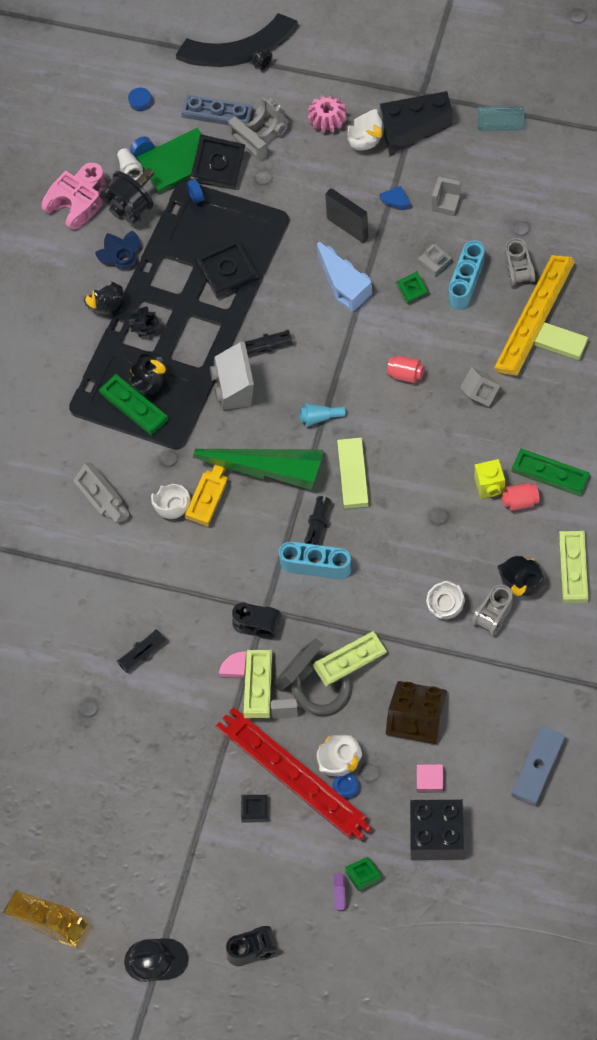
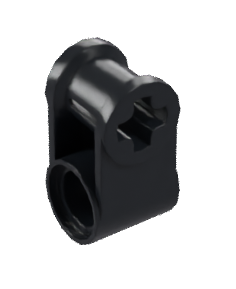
(258, 620)
(253, 946)

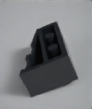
(414, 118)

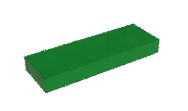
(133, 404)
(550, 472)

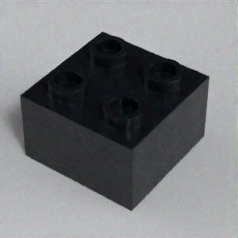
(436, 829)

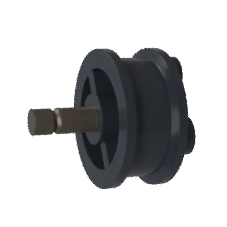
(127, 196)

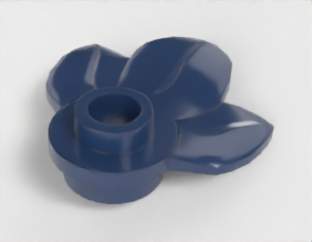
(117, 248)

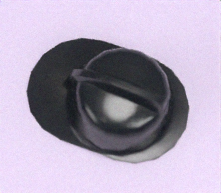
(156, 959)

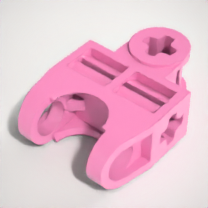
(76, 193)

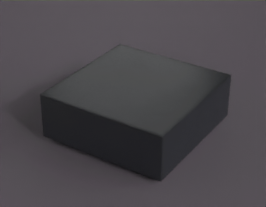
(254, 808)

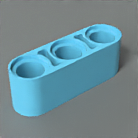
(466, 284)
(324, 568)

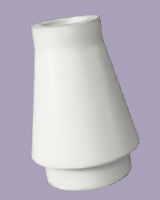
(129, 164)

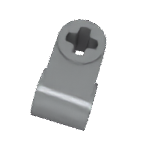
(518, 266)
(491, 613)

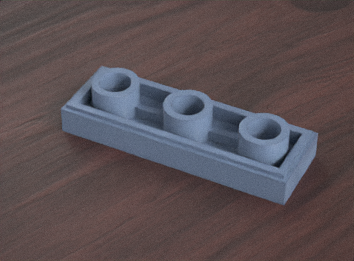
(215, 110)
(543, 753)

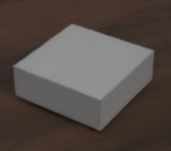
(284, 708)

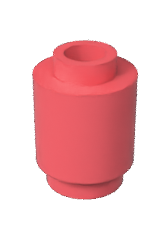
(405, 369)
(520, 496)

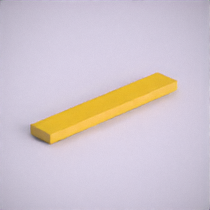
(534, 315)

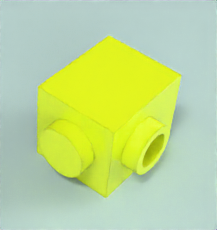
(489, 479)

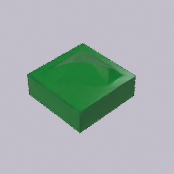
(411, 287)
(363, 873)

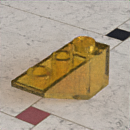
(46, 917)

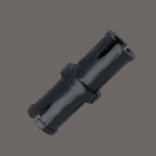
(268, 342)
(318, 520)
(141, 651)

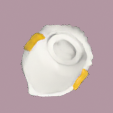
(366, 131)
(338, 755)

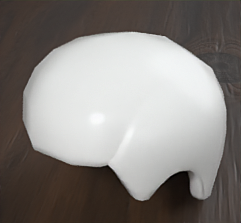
(171, 501)
(445, 600)

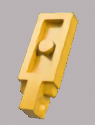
(207, 496)

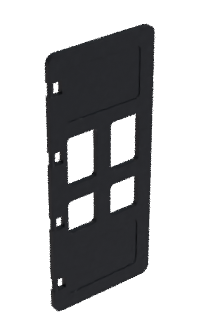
(180, 238)

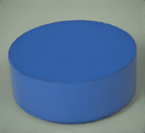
(139, 99)
(141, 146)
(195, 191)
(346, 786)

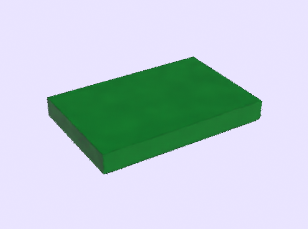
(171, 161)

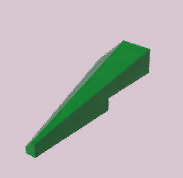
(287, 465)

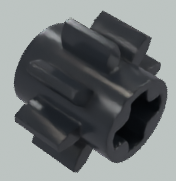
(143, 321)

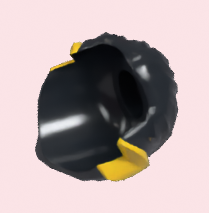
(105, 300)
(148, 373)
(522, 575)

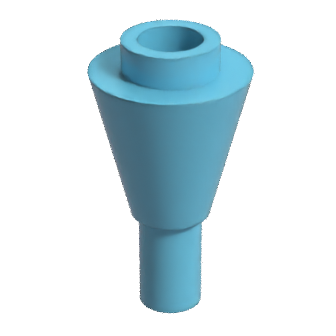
(313, 414)

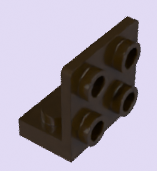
(415, 712)

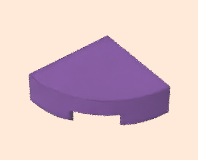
(339, 891)

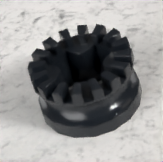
(261, 58)

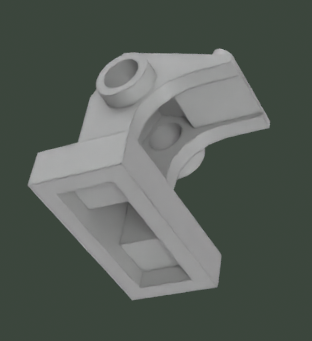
(267, 116)

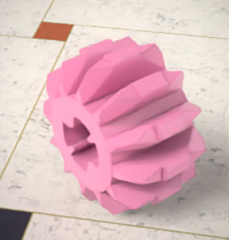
(327, 114)

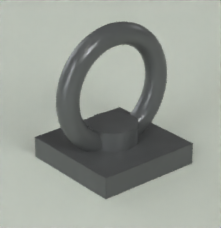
(299, 669)

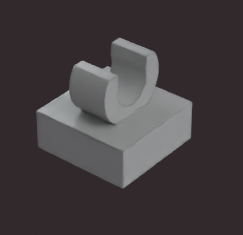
(434, 260)

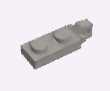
(100, 493)

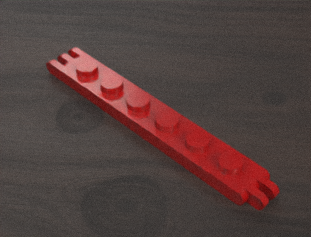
(294, 775)

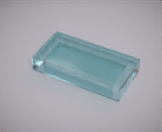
(500, 118)

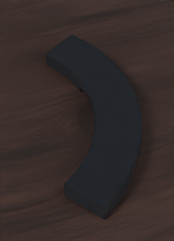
(238, 51)

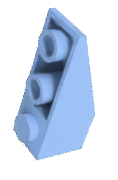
(347, 284)

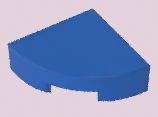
(395, 198)

